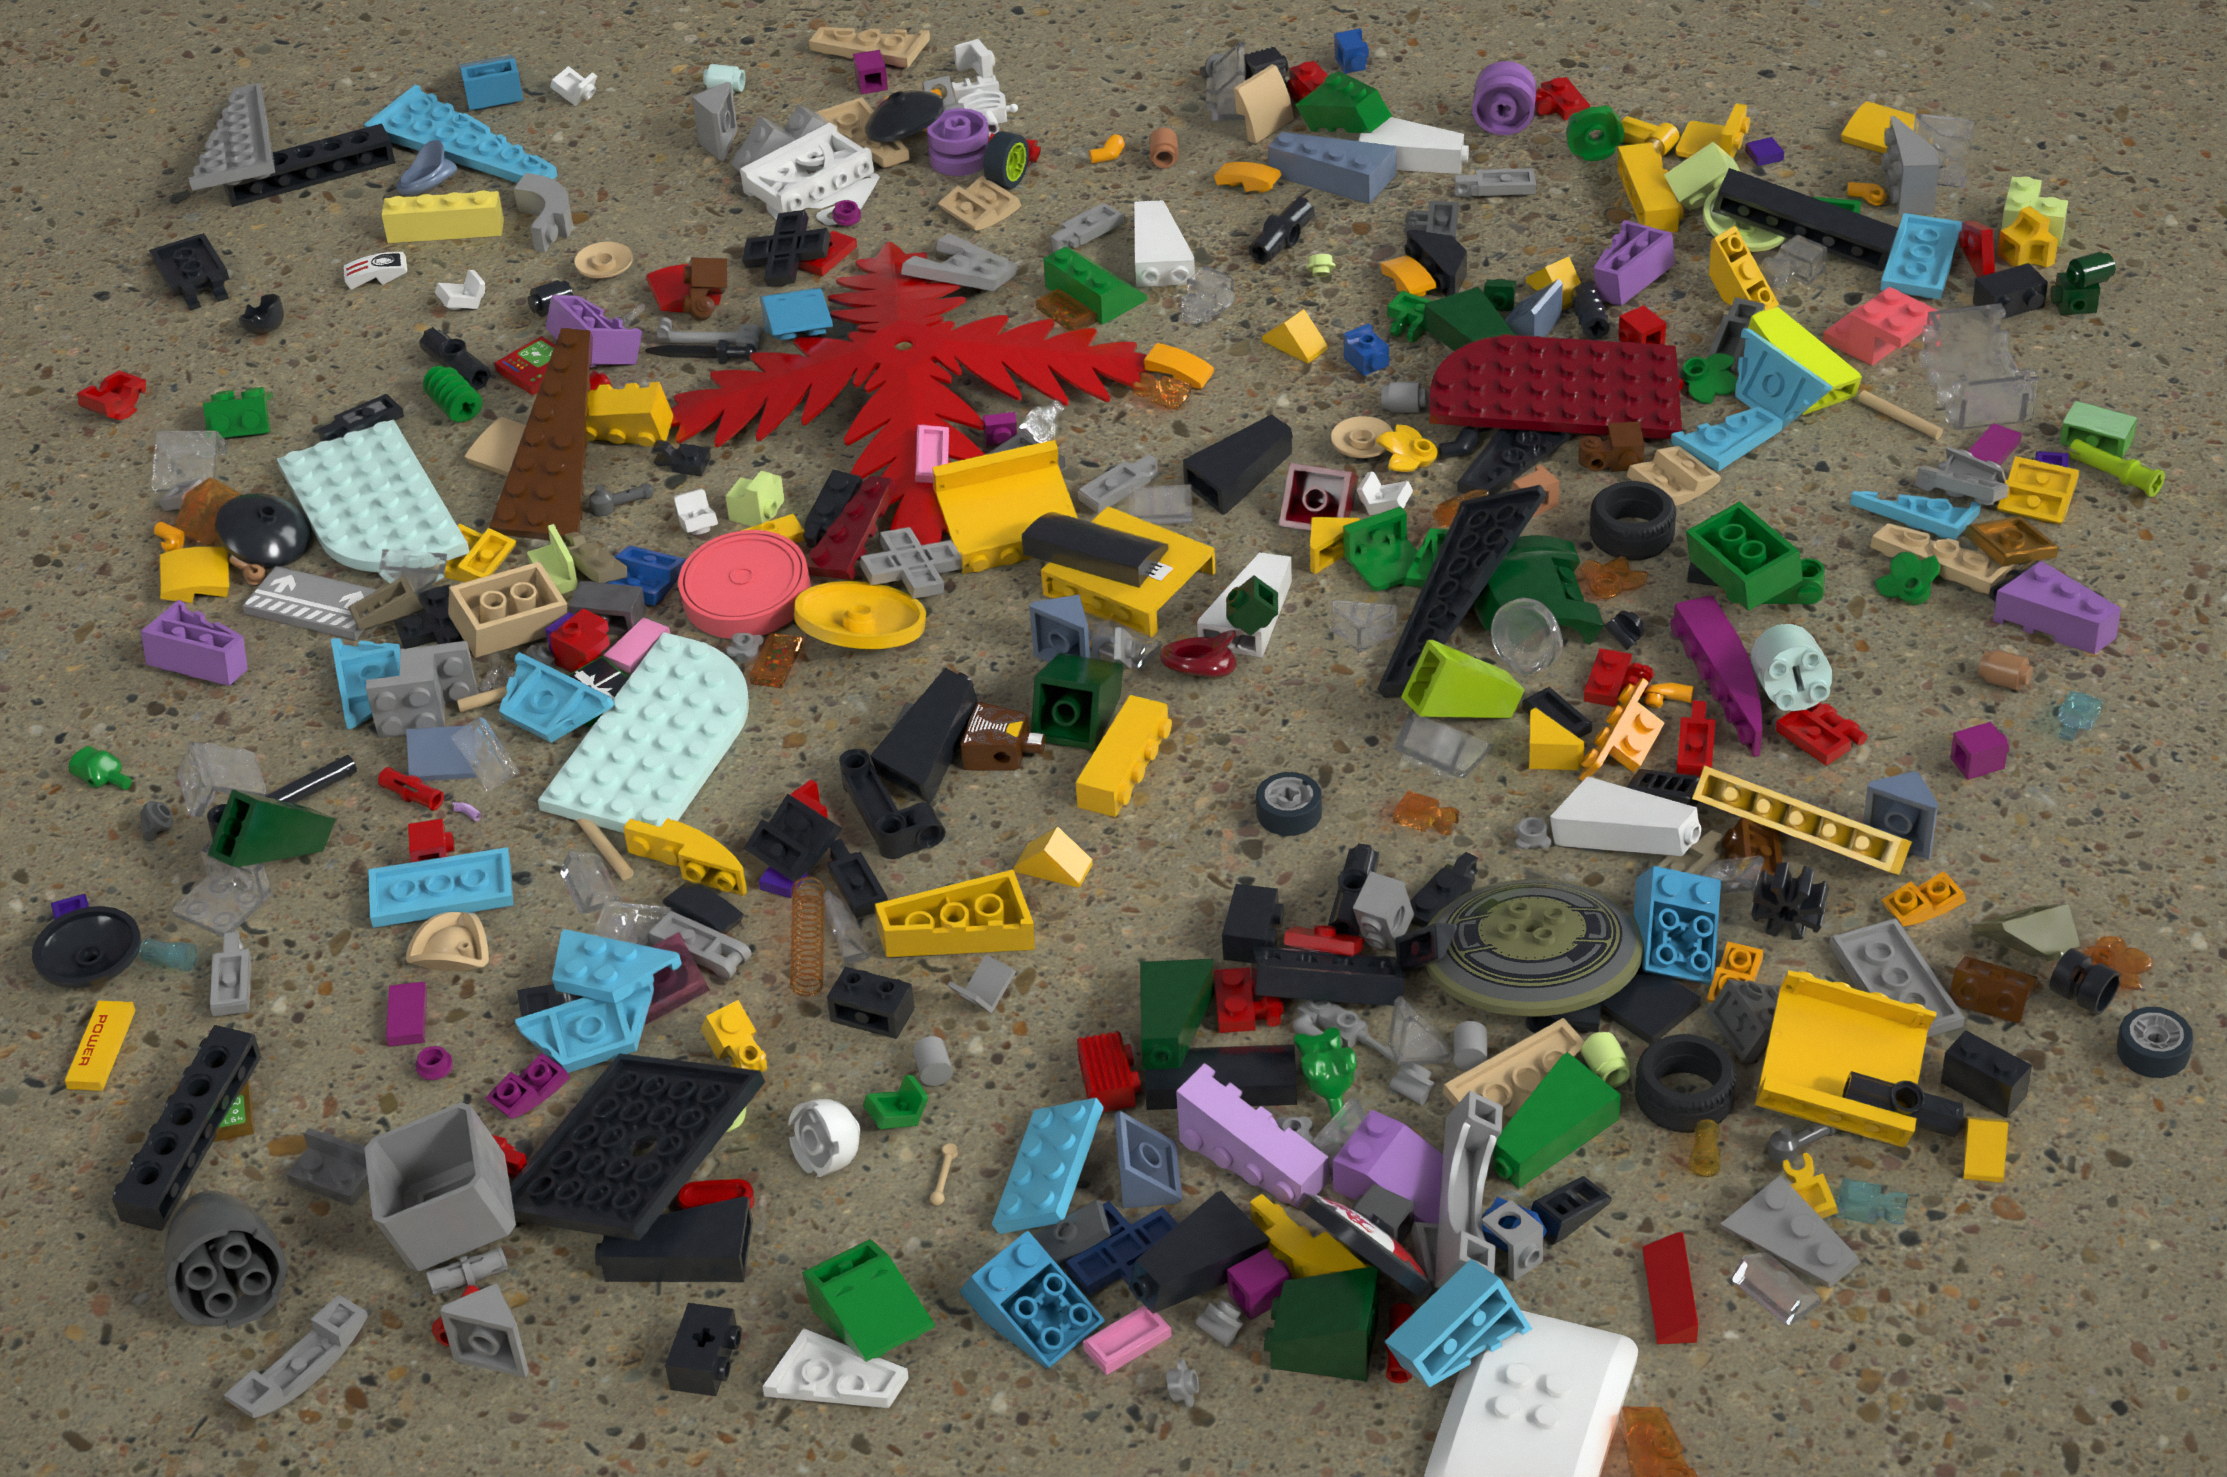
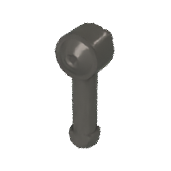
(603, 501)
(1785, 1144)

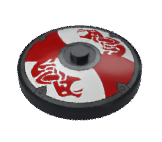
(1369, 1239)

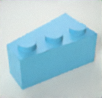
(1456, 1324)

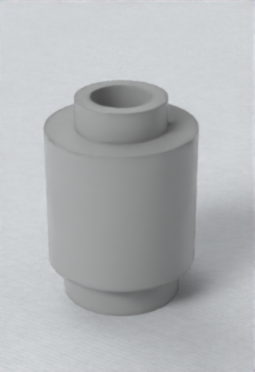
(1403, 397)

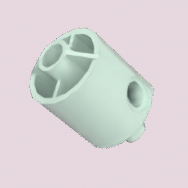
(1791, 667)

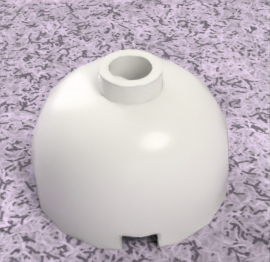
(824, 1136)

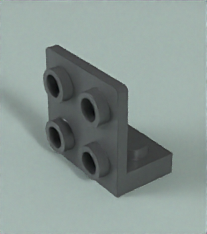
(1745, 1016)

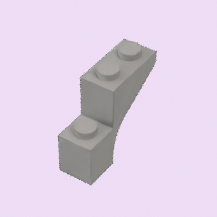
(768, 136)

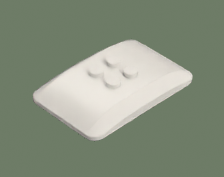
(1536, 1404)

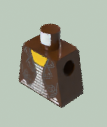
(998, 739)

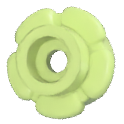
(1320, 265)

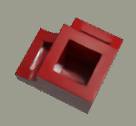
(579, 640)

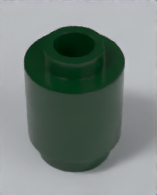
(2090, 269)

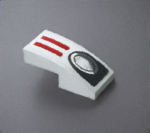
(382, 266)

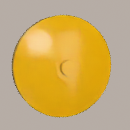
(859, 615)

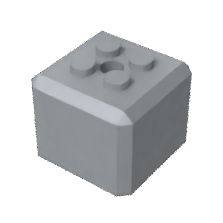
(439, 1187)

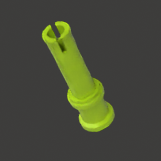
(2128, 471)

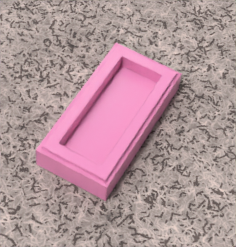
(931, 450)
(635, 645)
(1126, 1339)

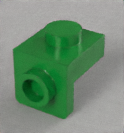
(897, 1108)

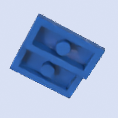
(649, 570)

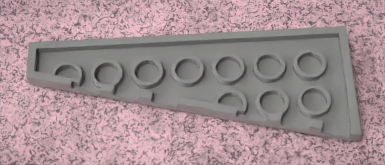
(240, 143)

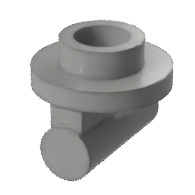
(1413, 1083)
(1221, 1322)

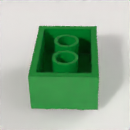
(1744, 555)

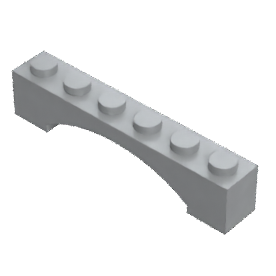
(1468, 1147)

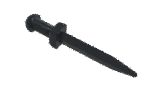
(721, 351)

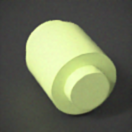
(1606, 1058)

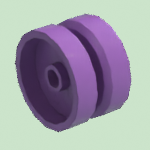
(1504, 98)
(958, 142)

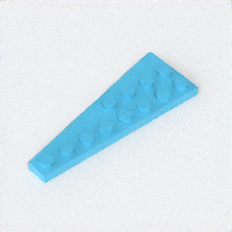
(420, 118)

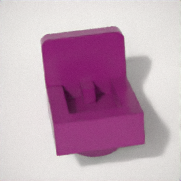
(999, 427)

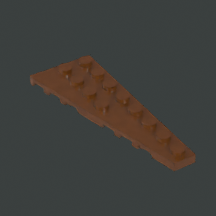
(551, 456)

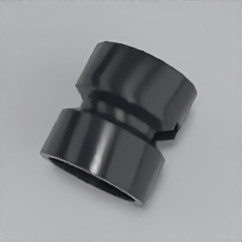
(2089, 983)

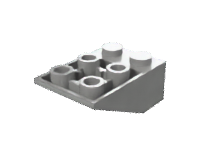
(1910, 169)

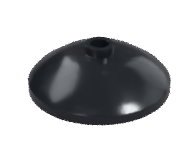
(904, 115)
(263, 530)
(86, 947)

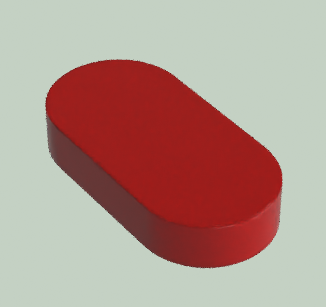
(712, 1191)

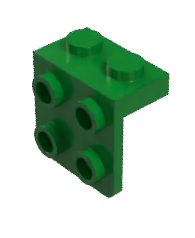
(238, 414)
(1380, 548)

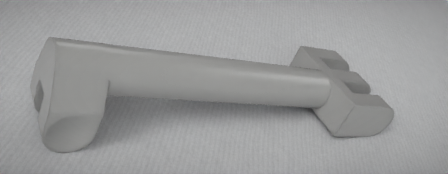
(747, 334)

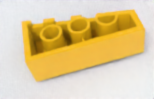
(628, 414)
(958, 919)

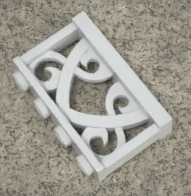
(842, 160)

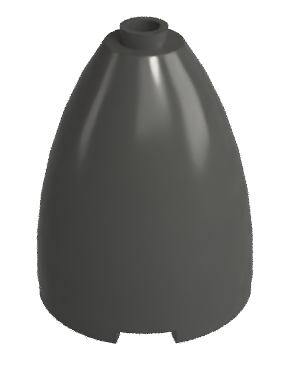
(205, 1238)

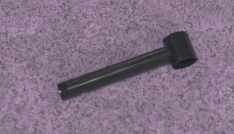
(300, 788)

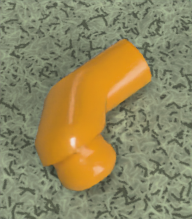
(1110, 150)
(1870, 192)
(173, 537)
(1669, 690)

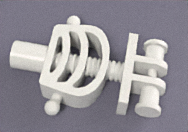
(985, 98)

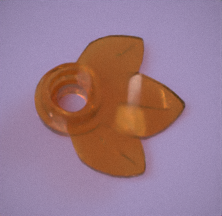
(1446, 510)
(1612, 578)
(2128, 961)

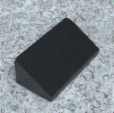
(1424, 945)

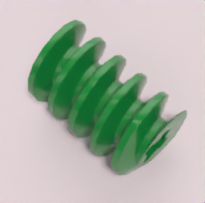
(452, 393)

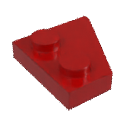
(1978, 247)

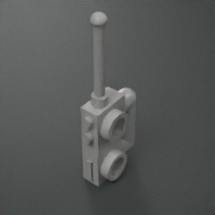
(1331, 1015)

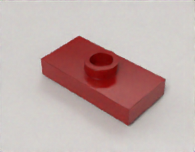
(839, 248)
(1324, 939)

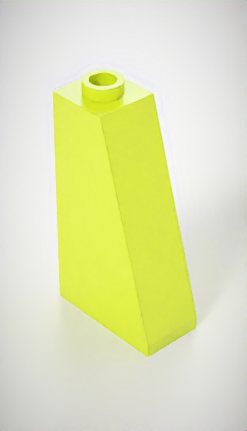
(1810, 352)

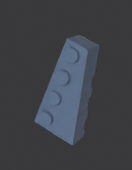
(1334, 164)

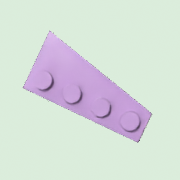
(1247, 1139)

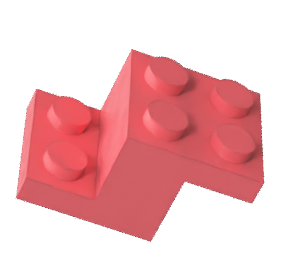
(1879, 326)

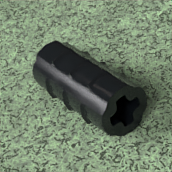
(1590, 311)

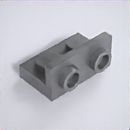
(331, 1168)

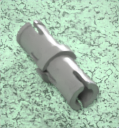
(467, 1271)

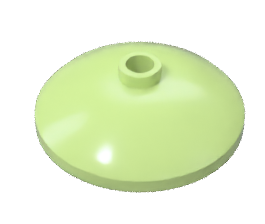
(1754, 238)

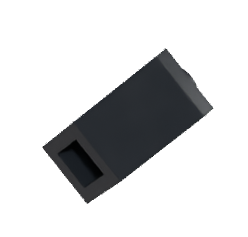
(1441, 257)

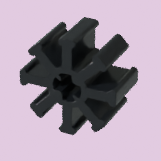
(1790, 901)

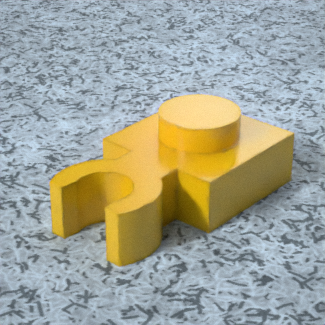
(1811, 1188)

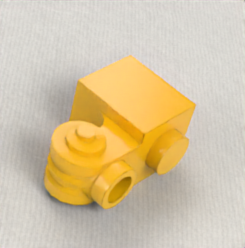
(732, 1034)

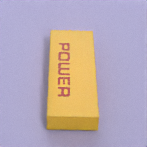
(100, 1045)

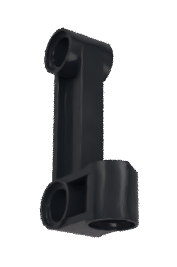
(893, 830)

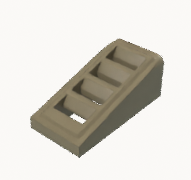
(386, 604)

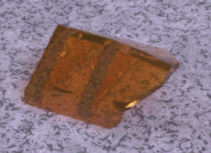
(201, 508)

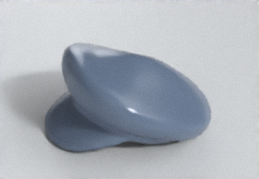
(427, 171)

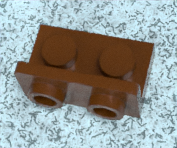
(1751, 840)
(1991, 989)

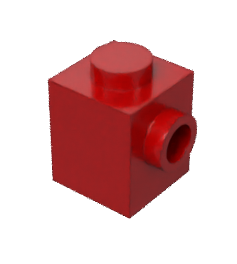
(1641, 327)
(429, 840)

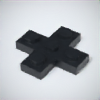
(786, 248)
(432, 625)

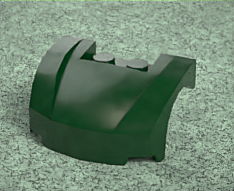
(1543, 571)

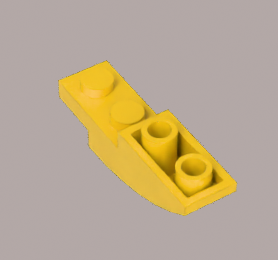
(696, 853)
(1296, 1245)

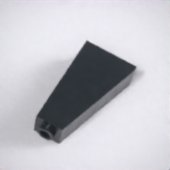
(1238, 463)
(927, 736)
(684, 1246)
(1196, 1254)

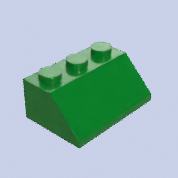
(1090, 284)

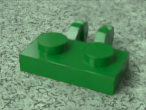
(1407, 309)

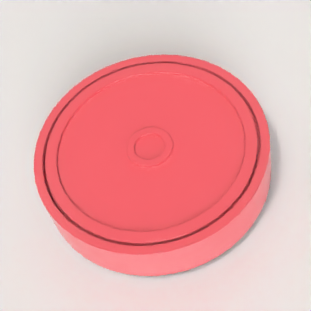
(743, 583)

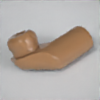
(252, 574)

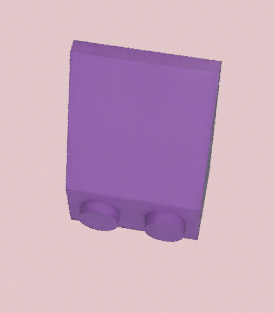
(1394, 1159)

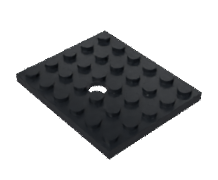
(587, 1168)

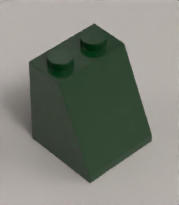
(1075, 700)
(1326, 1324)

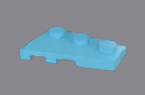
(1729, 440)

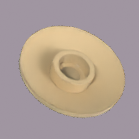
(603, 259)
(1358, 436)

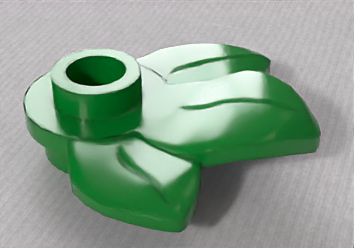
(1711, 377)
(1909, 578)

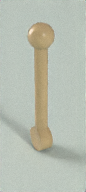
(949, 1152)

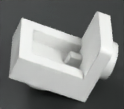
(975, 56)
(574, 86)
(462, 295)
(1384, 497)
(694, 512)

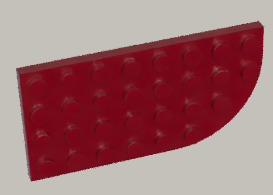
(1558, 386)

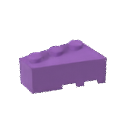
(1633, 262)
(610, 339)

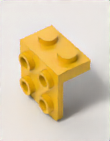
(1727, 137)

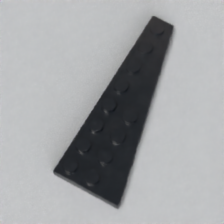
(1508, 457)
(1466, 561)

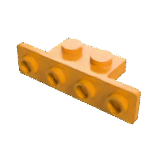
(1628, 735)

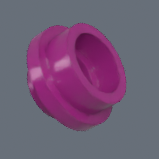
(846, 213)
(433, 1063)

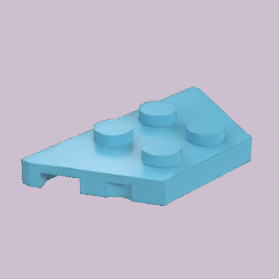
(1775, 380)
(357, 665)
(549, 701)
(606, 967)
(588, 1029)

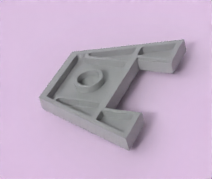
(967, 266)

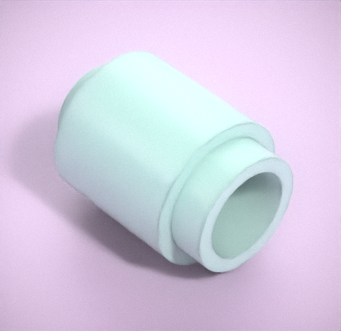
(720, 74)

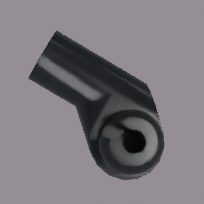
(1461, 446)

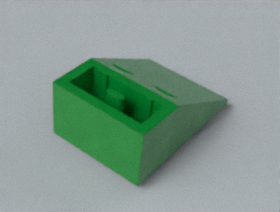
(866, 1300)

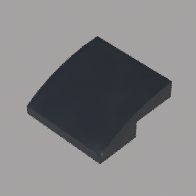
(792, 838)

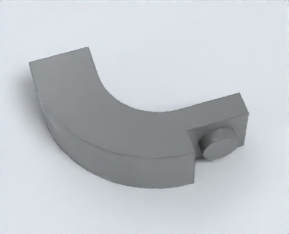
(550, 203)

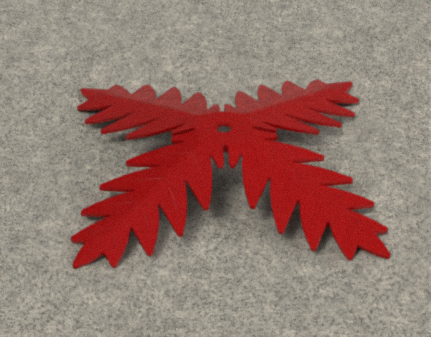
(898, 311)

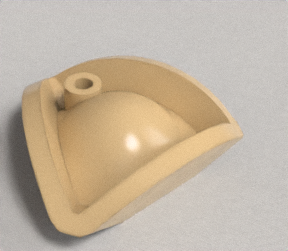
(449, 943)

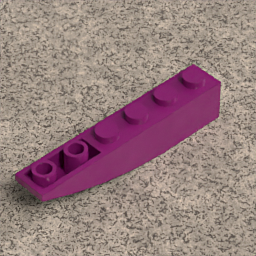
(1722, 664)

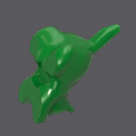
(1327, 1066)

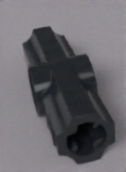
(1281, 230)
(455, 355)
(1350, 883)
(1930, 1110)

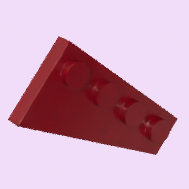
(846, 537)

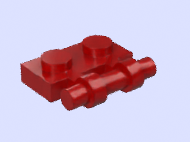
(1821, 732)
(1235, 1002)

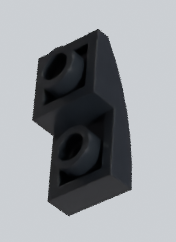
(704, 907)

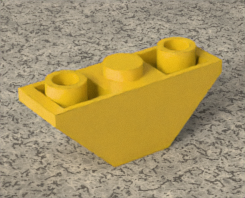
(1736, 271)

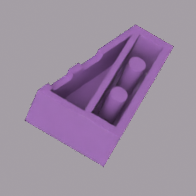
(2058, 606)
(194, 646)

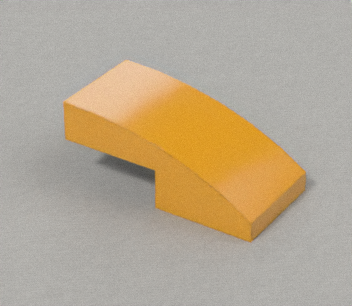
(1180, 363)

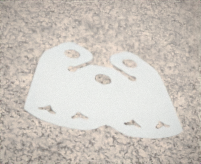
(855, 192)

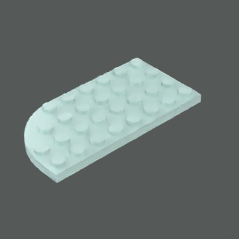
(370, 497)
(656, 740)

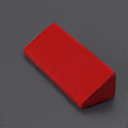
(1670, 1290)

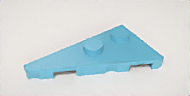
(1920, 512)

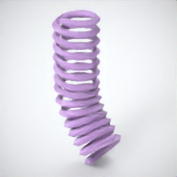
(464, 809)

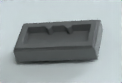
(1075, 1232)

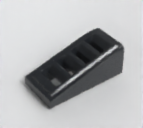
(1671, 785)
(1566, 1211)

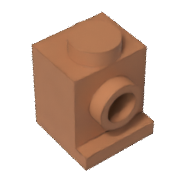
(1547, 481)

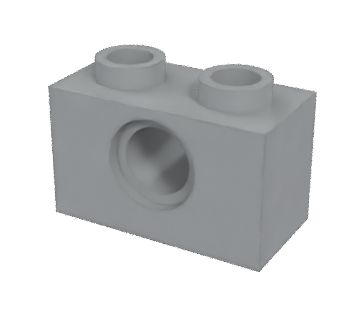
(1383, 911)

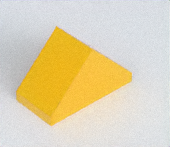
(1560, 270)
(1297, 337)
(1326, 541)
(1553, 745)
(1055, 859)
(1985, 1149)

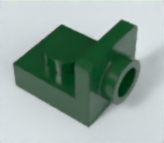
(1501, 293)

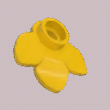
(1407, 448)

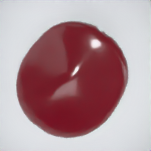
(1201, 655)

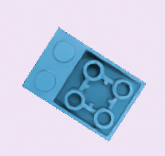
(491, 82)
(795, 312)
(1678, 923)
(1031, 1301)

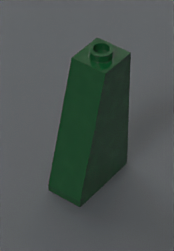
(1463, 319)
(267, 830)
(1172, 1008)

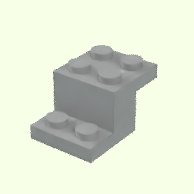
(425, 683)

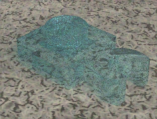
(1864, 1202)

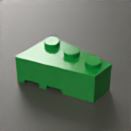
(1343, 104)

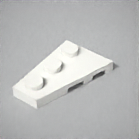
(833, 1373)

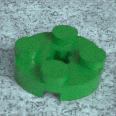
(1592, 119)

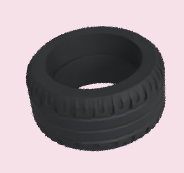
(1638, 501)
(1685, 1055)

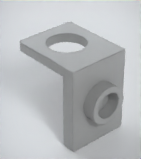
(949, 98)
(1123, 649)
(986, 984)
(1523, 1242)

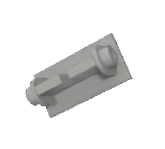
(1965, 462)

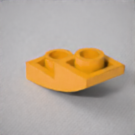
(1250, 174)
(1408, 275)
(1927, 901)
(1737, 963)

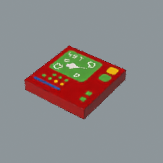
(527, 364)

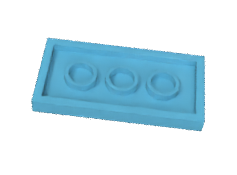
(1921, 256)
(440, 885)
(1047, 1166)

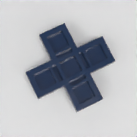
(1118, 1253)

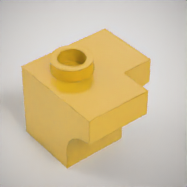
(2028, 240)

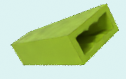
(1459, 686)

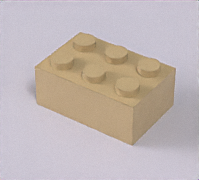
(505, 608)

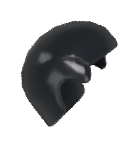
(265, 317)

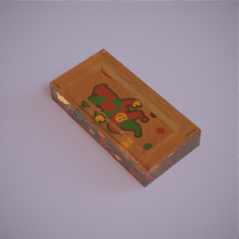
(1066, 310)
(776, 660)

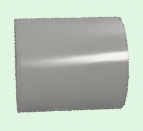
(1470, 1045)
(932, 1061)

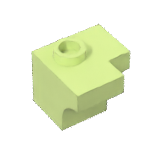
(755, 500)

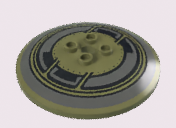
(1576, 957)

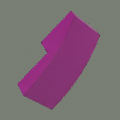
(533, 1086)

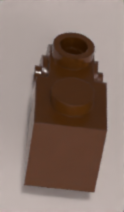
(703, 277)
(1618, 452)

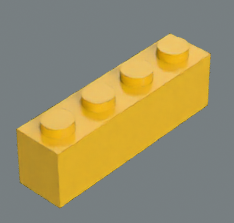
(1647, 187)
(1123, 756)

